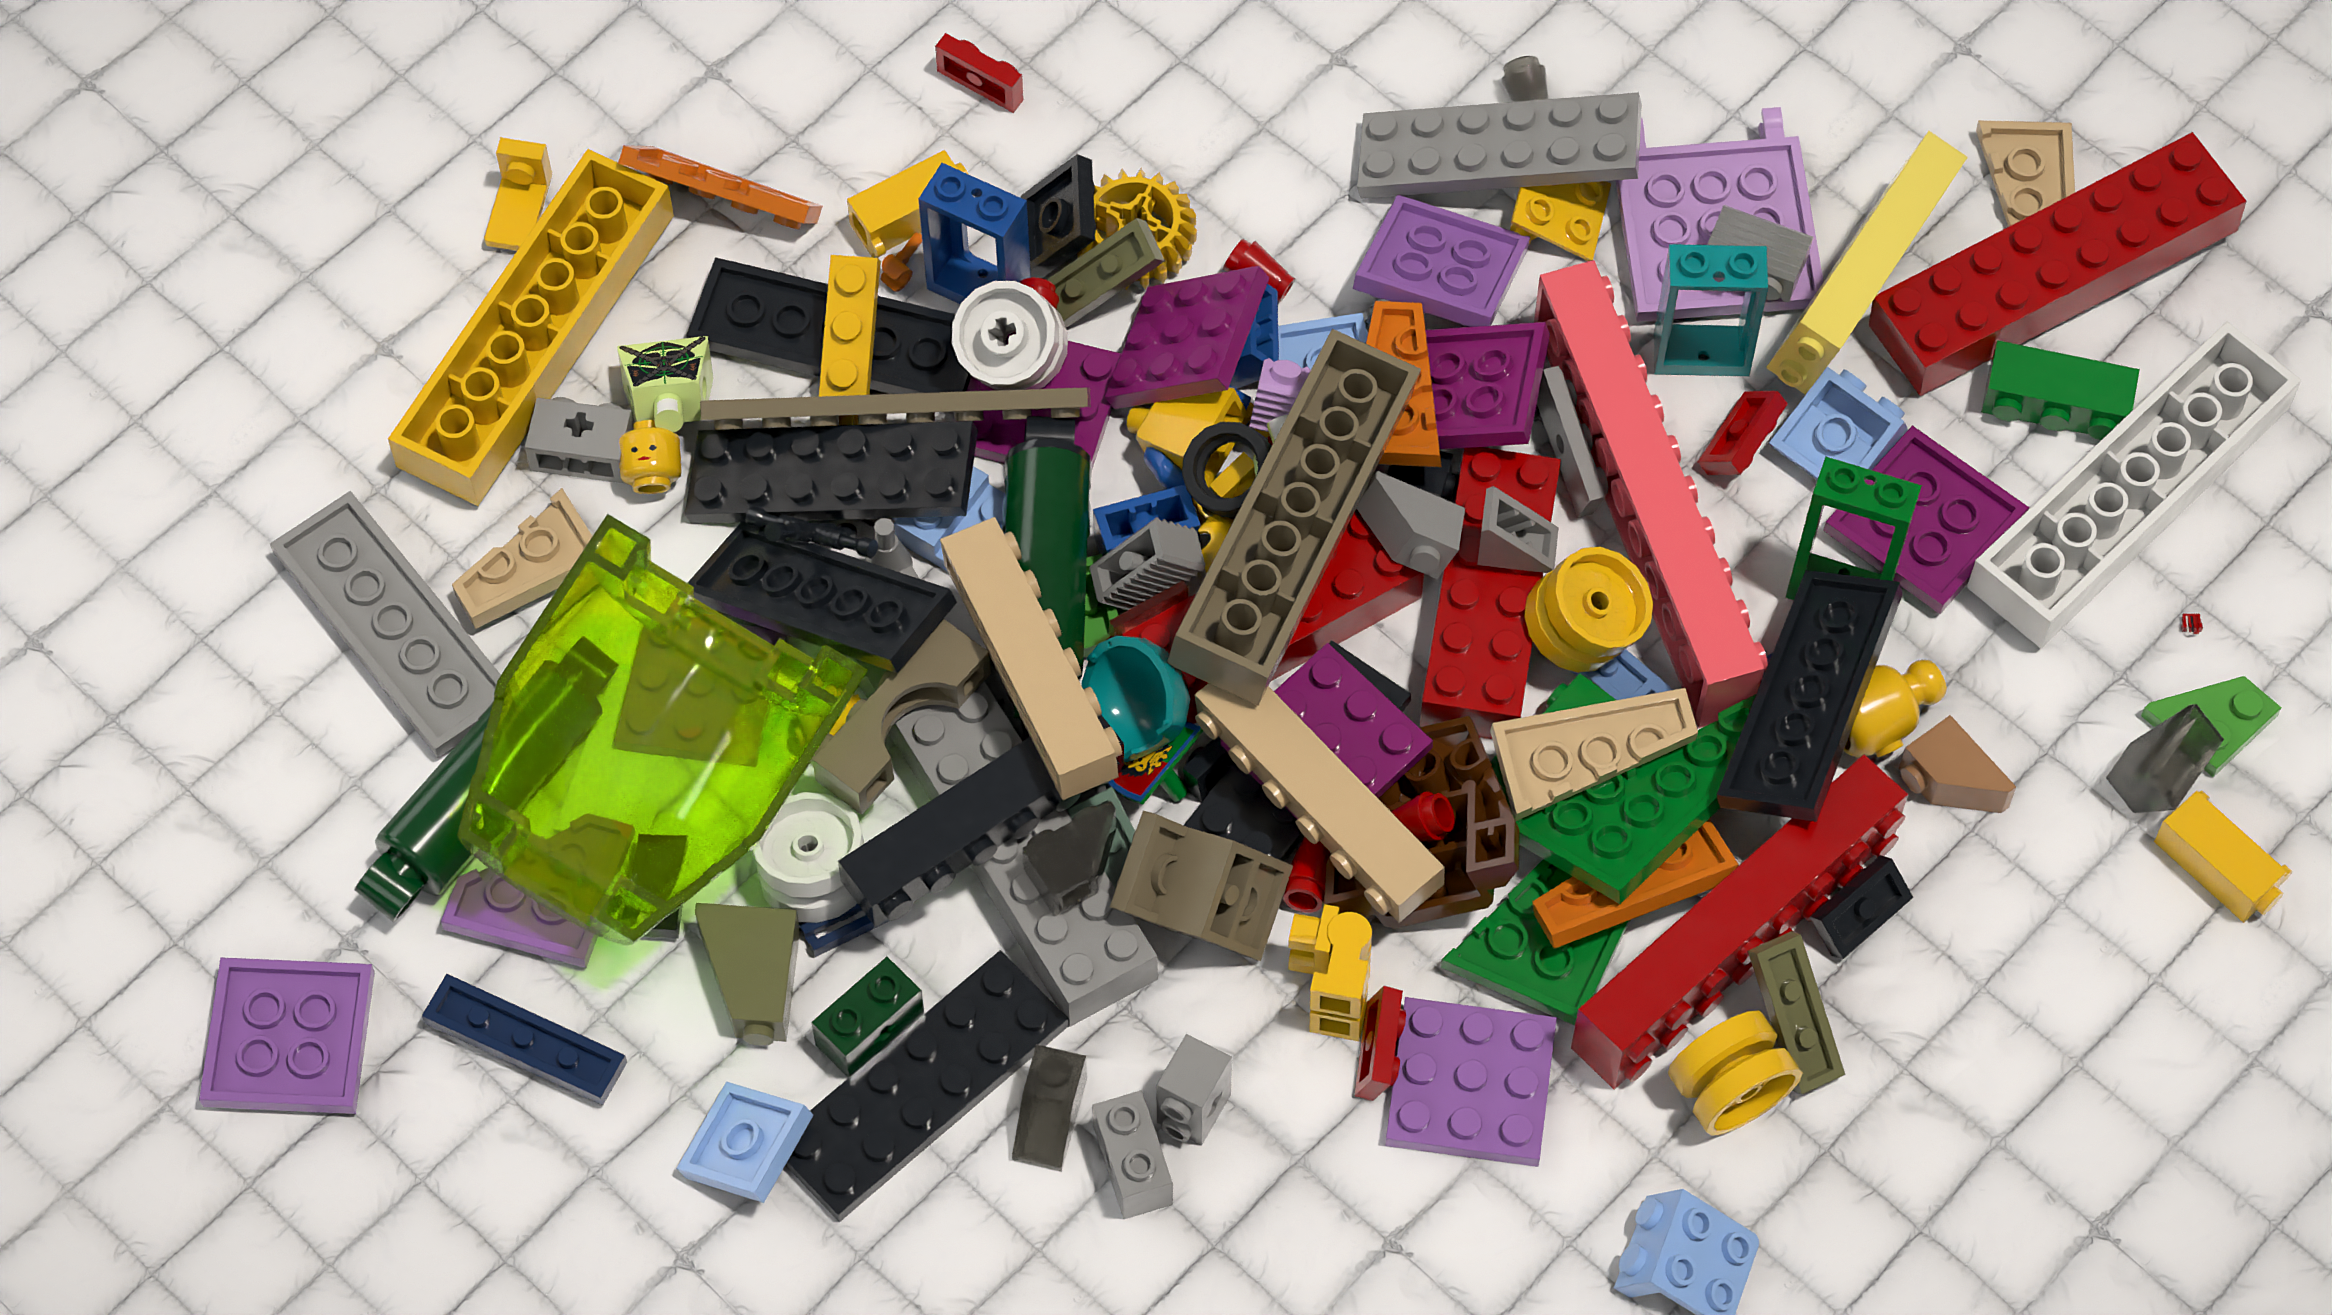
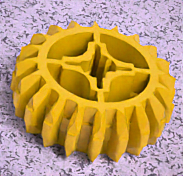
(1137, 197)

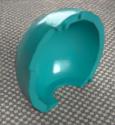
(1138, 693)

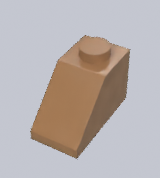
(1955, 770)

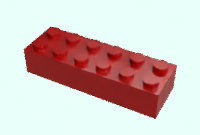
(1354, 593)
(1480, 624)

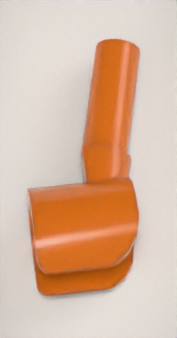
(894, 268)

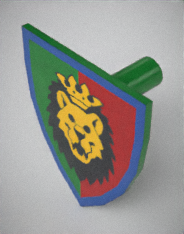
(1143, 775)

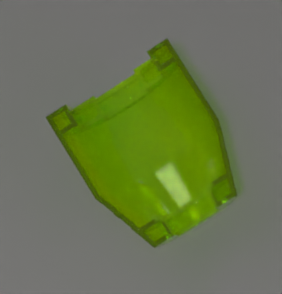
(641, 743)

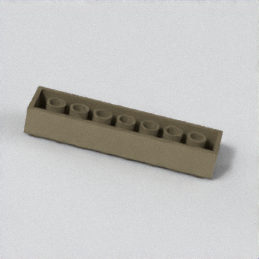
(1293, 517)

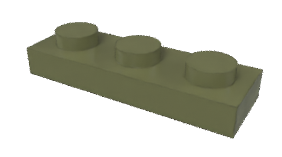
(1106, 270)
(1797, 1009)

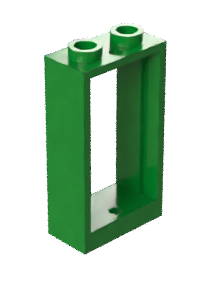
(1844, 488)

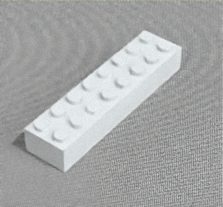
(2133, 484)

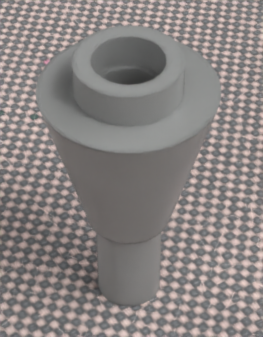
(890, 551)

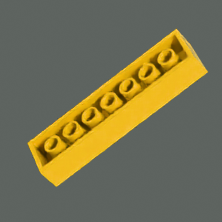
(531, 327)

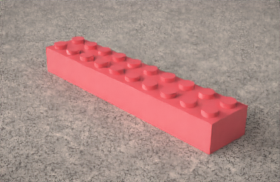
(1650, 495)

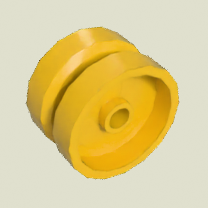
(1588, 609)
(1734, 1072)

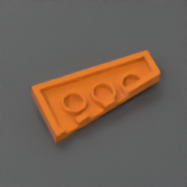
(710, 181)
(1401, 332)
(1579, 910)

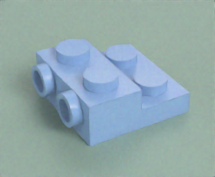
(1839, 423)
(924, 533)

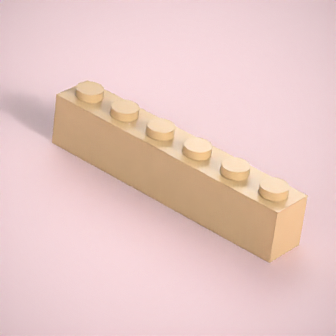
(1030, 658)
(1324, 797)

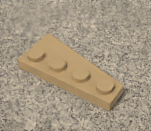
(2028, 164)
(1580, 747)

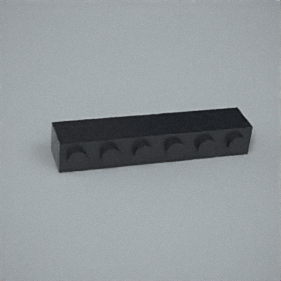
(953, 832)

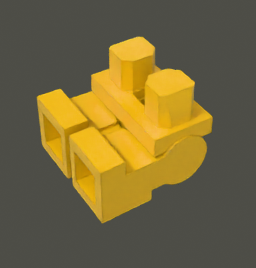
(1339, 958)

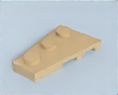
(525, 566)

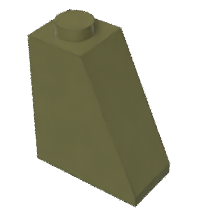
(753, 966)

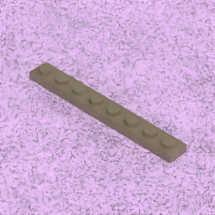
(874, 408)

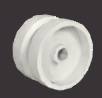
(986, 321)
(802, 855)

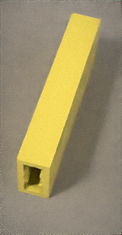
(1866, 263)

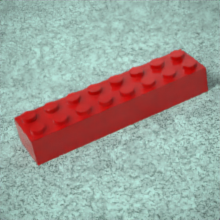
(2056, 263)
(1754, 904)

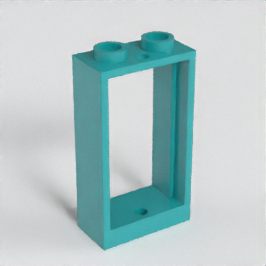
(1727, 347)

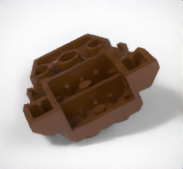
(1478, 850)

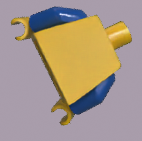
(1172, 424)

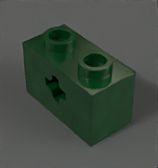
(868, 1017)

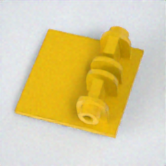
(1562, 215)

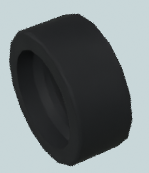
(1203, 447)

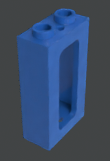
(945, 213)

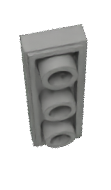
(1571, 442)

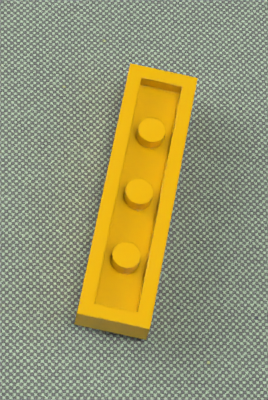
(849, 328)

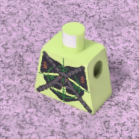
(667, 380)

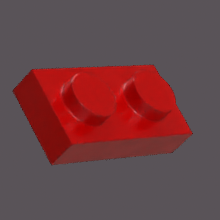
(980, 73)
(1742, 433)
(1381, 1028)

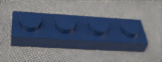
(524, 1039)

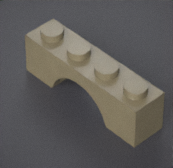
(940, 672)

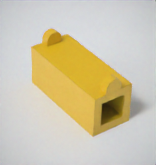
(890, 209)
(2222, 857)

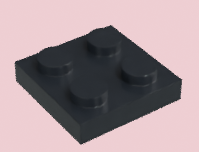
(1060, 215)

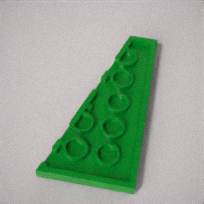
(1637, 819)
(1517, 959)

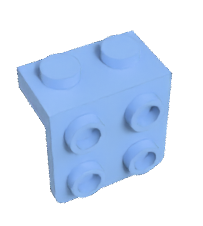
(1687, 1254)

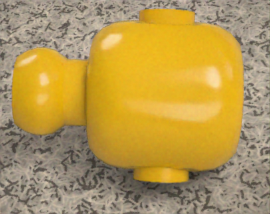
(1892, 707)

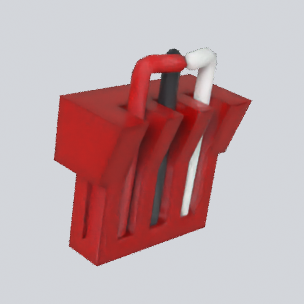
(2191, 623)

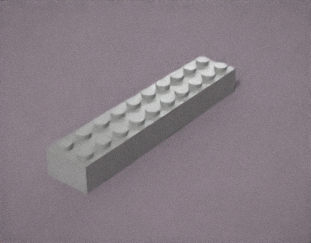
(1082, 955)

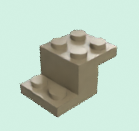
(1201, 885)

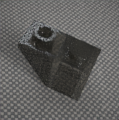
(1071, 860)

